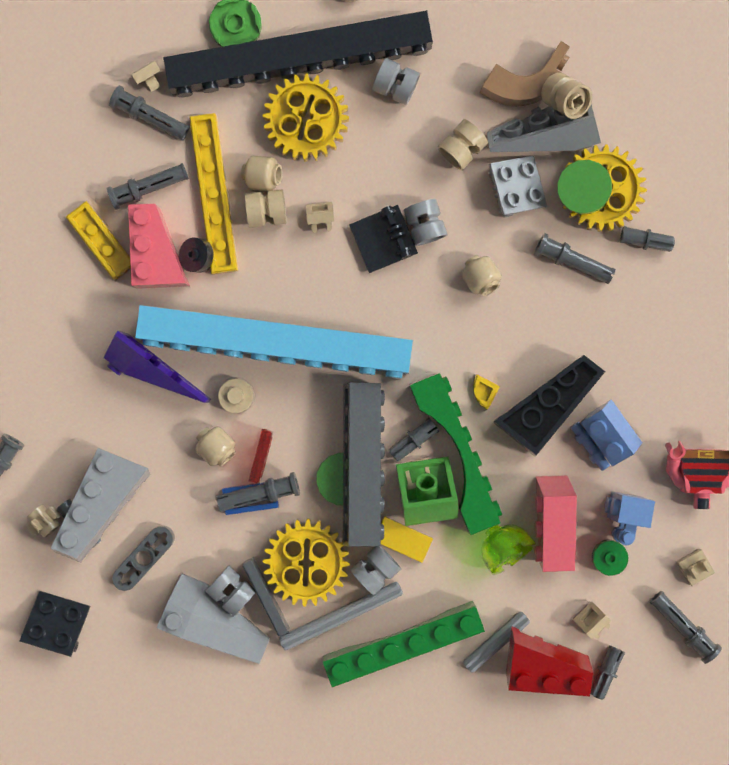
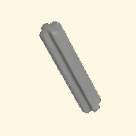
(495, 642)

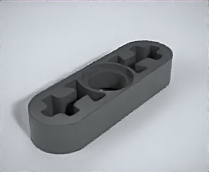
(135, 577)

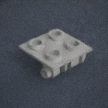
(517, 185)

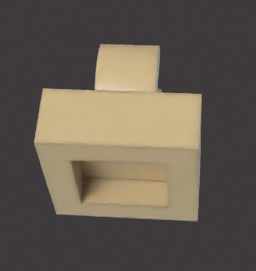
(147, 73)
(320, 213)
(695, 567)
(592, 620)

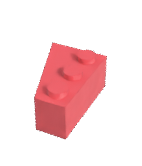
(152, 250)
(555, 523)

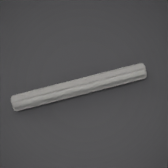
(340, 616)

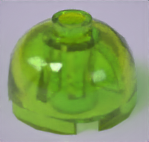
(505, 546)

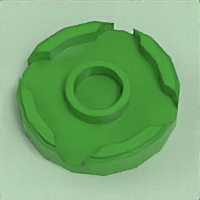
(235, 22)
(584, 187)
(331, 479)

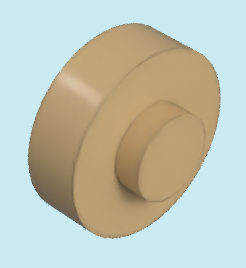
(236, 396)

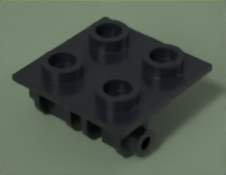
(383, 238)
(55, 624)

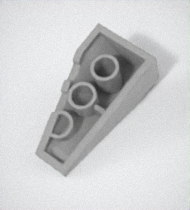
(545, 132)
(202, 620)

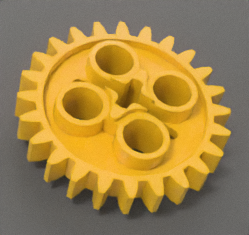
(329, 123)
(626, 191)
(282, 561)

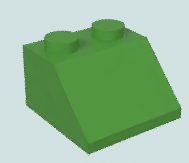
(434, 493)

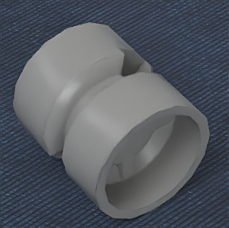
(387, 77)
(427, 231)
(375, 569)
(237, 598)

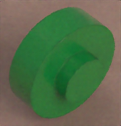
(610, 557)

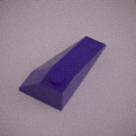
(135, 360)

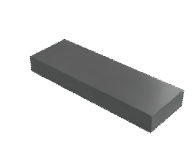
(266, 597)

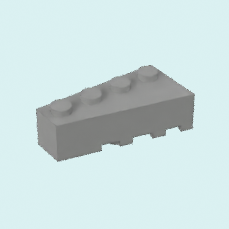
(101, 496)

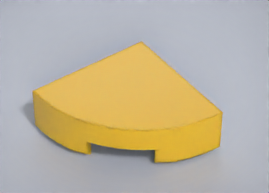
(484, 391)

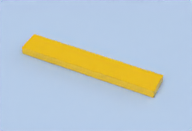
(213, 192)

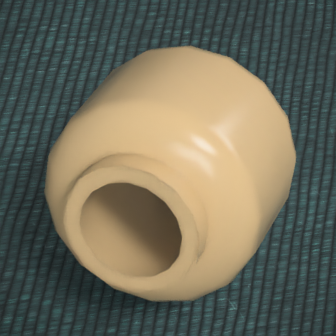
(261, 173)
(481, 275)
(215, 446)

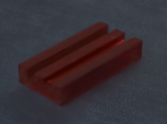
(261, 456)

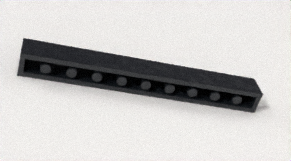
(298, 54)

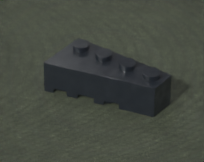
(547, 408)

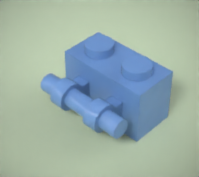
(610, 433)
(629, 513)

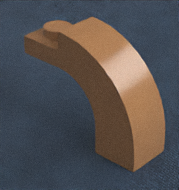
(518, 90)

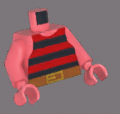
(698, 472)

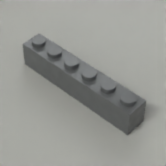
(363, 464)

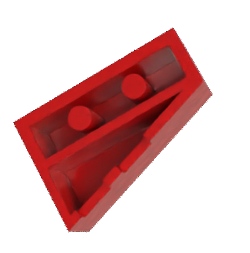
(546, 667)

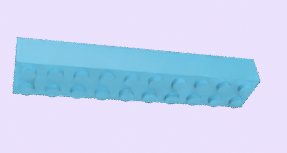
(273, 339)

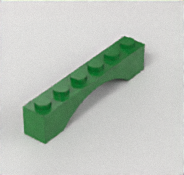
(475, 505)
(384, 652)

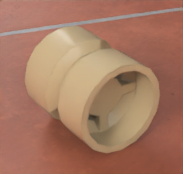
(566, 95)
(464, 143)
(265, 208)

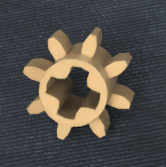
(43, 521)

